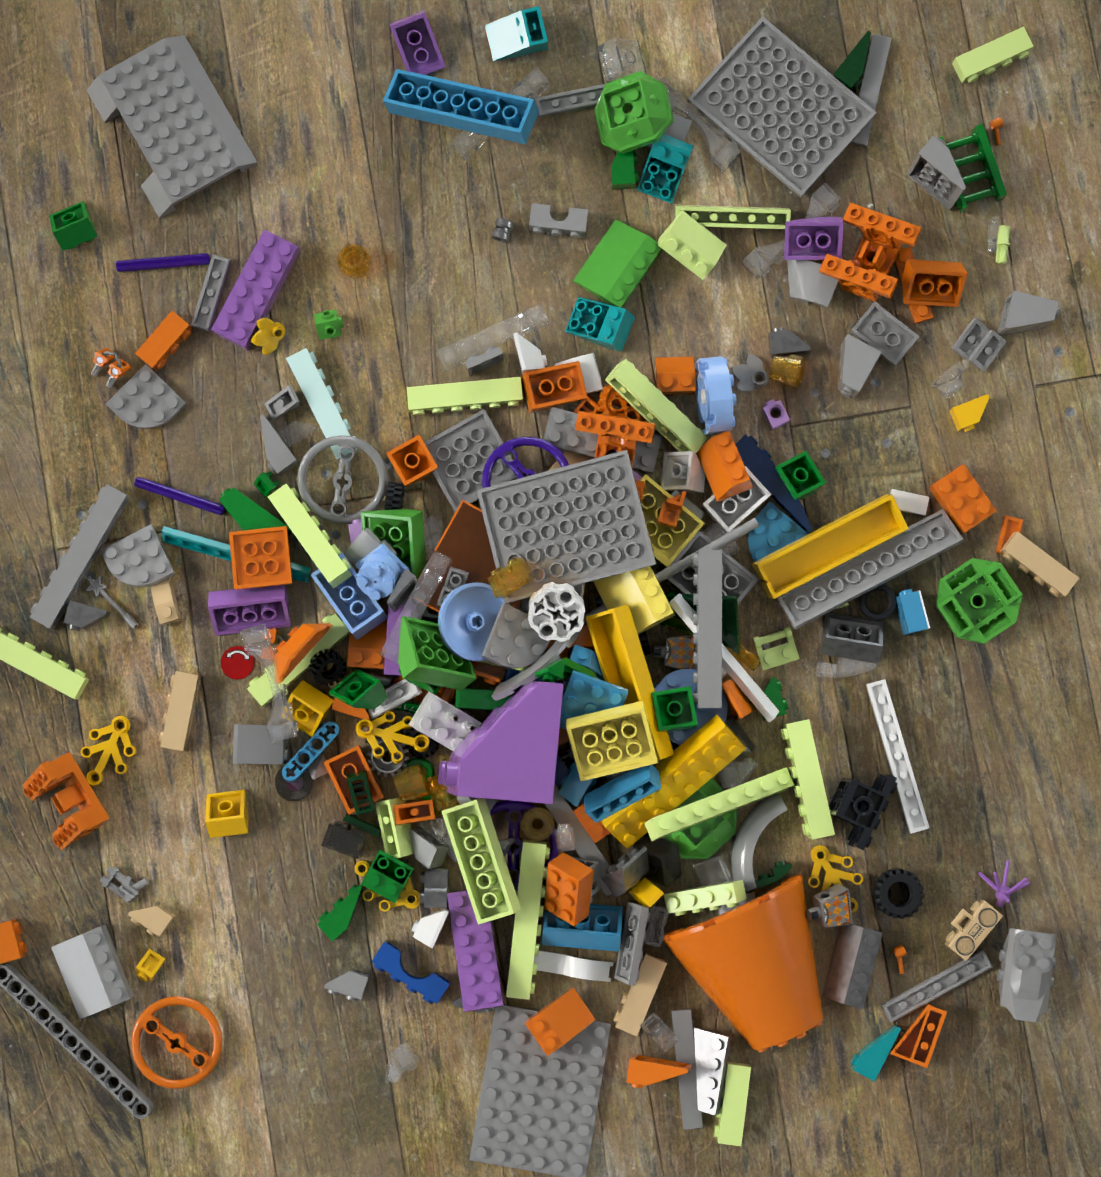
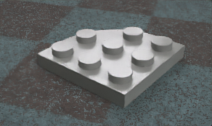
(146, 401)
(139, 559)
(513, 640)

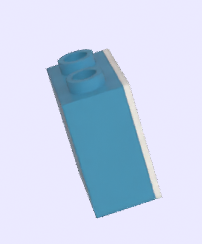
(911, 612)

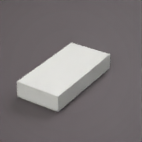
(910, 502)

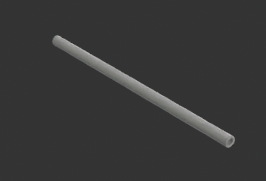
(688, 561)

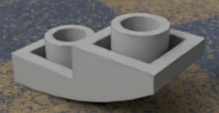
(455, 578)

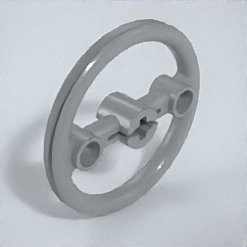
(350, 443)

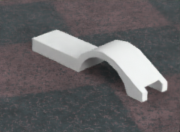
(573, 966)

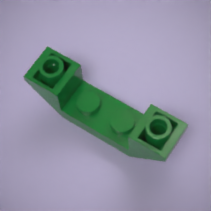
(560, 668)

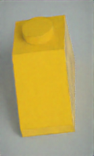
(969, 413)
(645, 892)

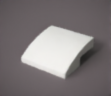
(589, 371)

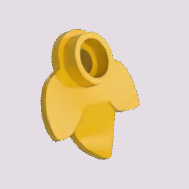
(266, 335)

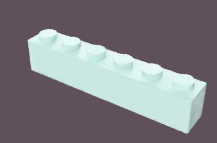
(319, 398)

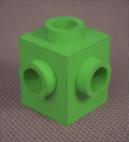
(328, 324)

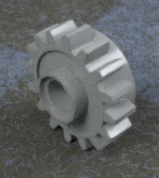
(388, 767)

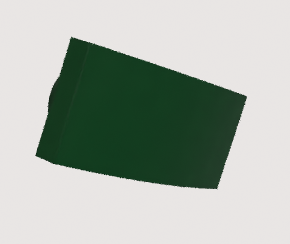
(778, 872)

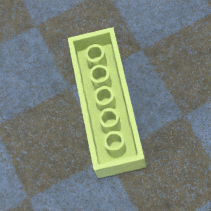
(808, 779)
(481, 860)

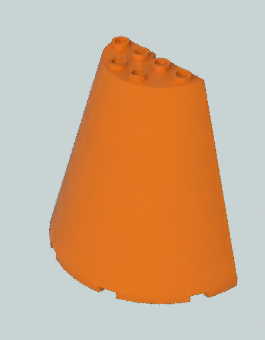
(757, 965)

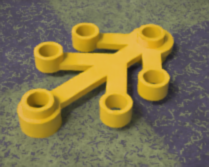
(389, 735)
(109, 747)
(832, 875)
(404, 895)

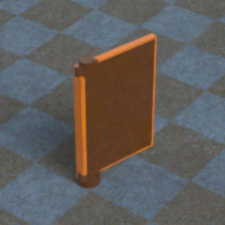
(467, 546)

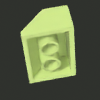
(692, 244)

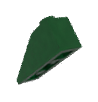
(852, 68)

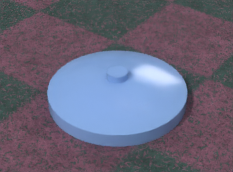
(468, 619)

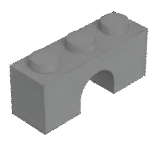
(573, 225)

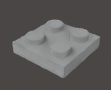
(489, 358)

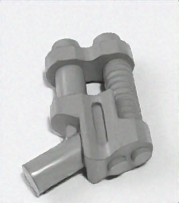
(128, 889)

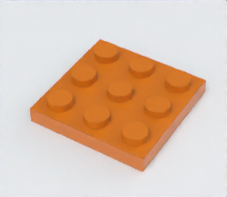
(260, 558)

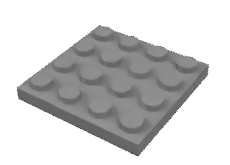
(462, 457)

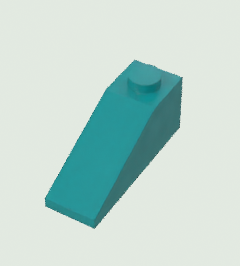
(872, 1056)

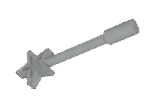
(97, 587)

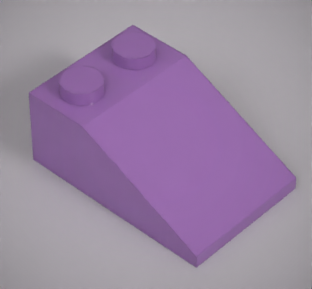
(417, 44)
(813, 238)

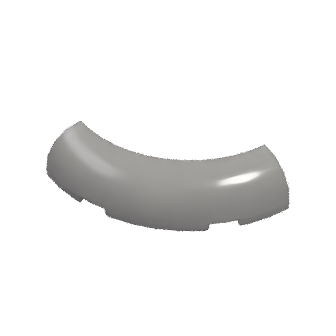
(748, 836)

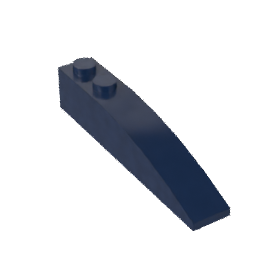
(763, 468)

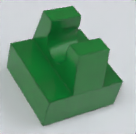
(265, 485)

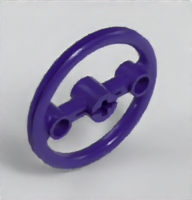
(508, 449)
(519, 807)

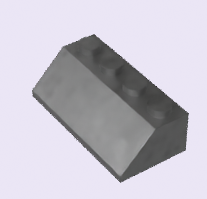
(852, 965)

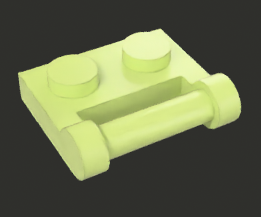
(777, 655)

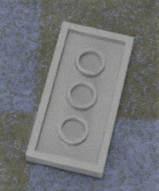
(631, 943)

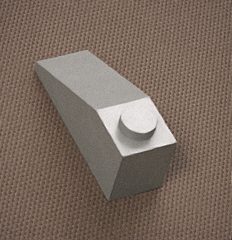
(277, 452)

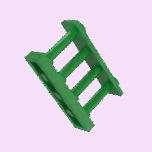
(989, 172)

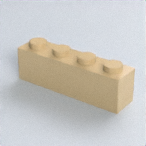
(1039, 565)
(180, 711)
(639, 997)

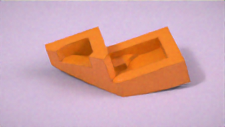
(671, 510)

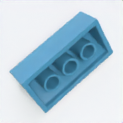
(597, 931)

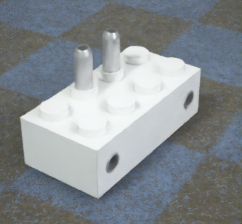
(443, 721)

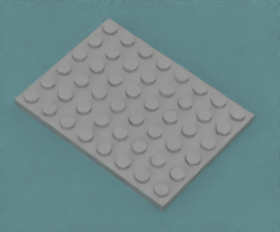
(781, 107)
(569, 523)
(537, 1107)

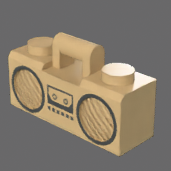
(974, 931)

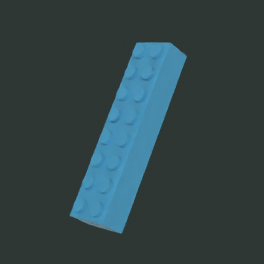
(461, 106)

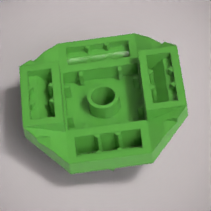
(647, 120)
(998, 598)
(706, 837)

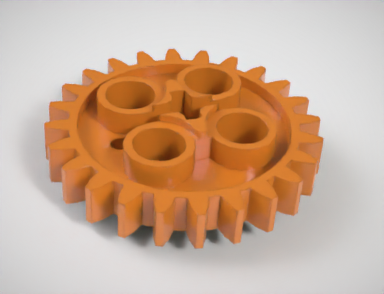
(608, 399)

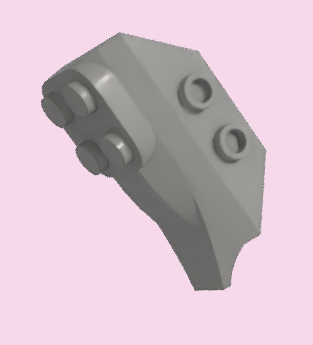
(1026, 973)

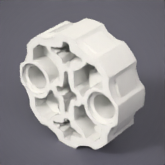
(569, 610)

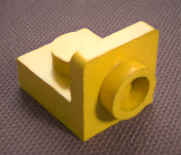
(149, 966)

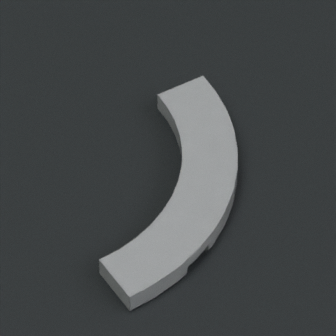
(528, 675)

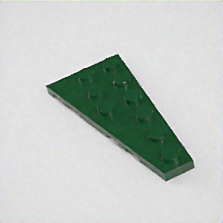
(730, 620)

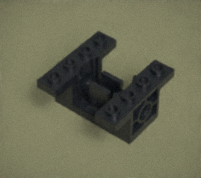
(871, 803)

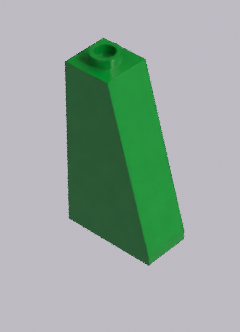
(248, 513)
(477, 699)

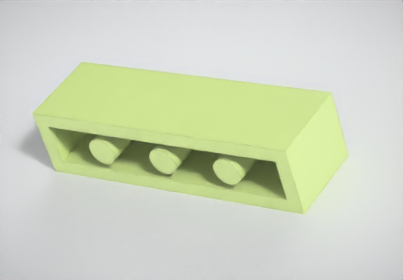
(993, 55)
(733, 1104)

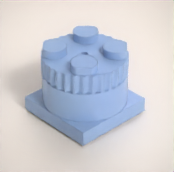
(379, 572)

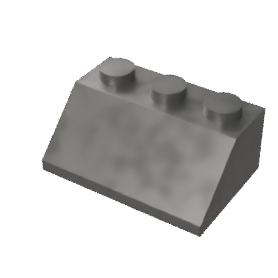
(852, 637)

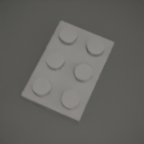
(884, 333)

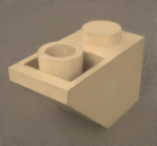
(154, 918)

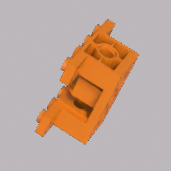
(881, 240)
(617, 434)
(77, 793)

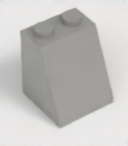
(1026, 313)
(855, 365)
(254, 746)

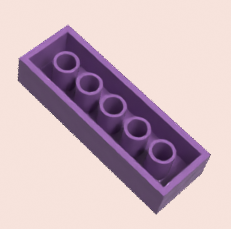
(256, 289)
(474, 956)

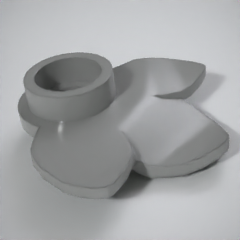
(748, 373)

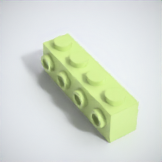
(705, 896)

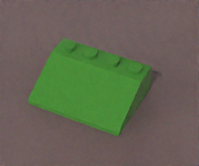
(618, 264)
(403, 532)
(427, 659)

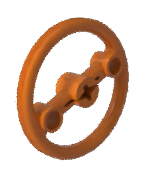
(183, 1047)

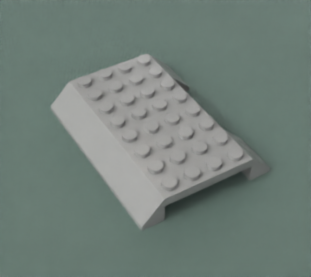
(173, 120)

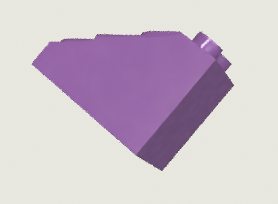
(511, 751)

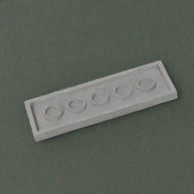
(562, 434)

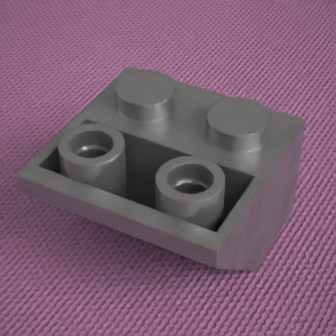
(626, 871)

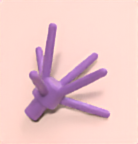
(1002, 891)

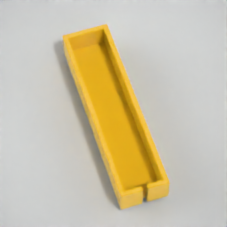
(830, 546)
(625, 665)
(680, 777)

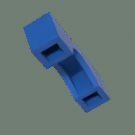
(431, 986)

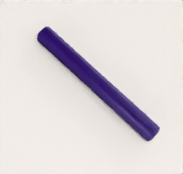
(162, 262)
(179, 496)

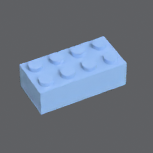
(351, 604)

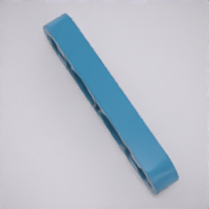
(308, 749)

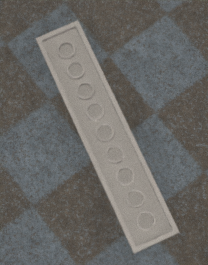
(870, 569)

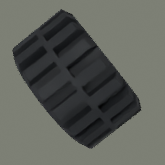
(914, 898)

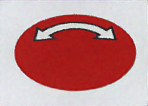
(236, 663)

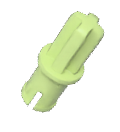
(1002, 244)

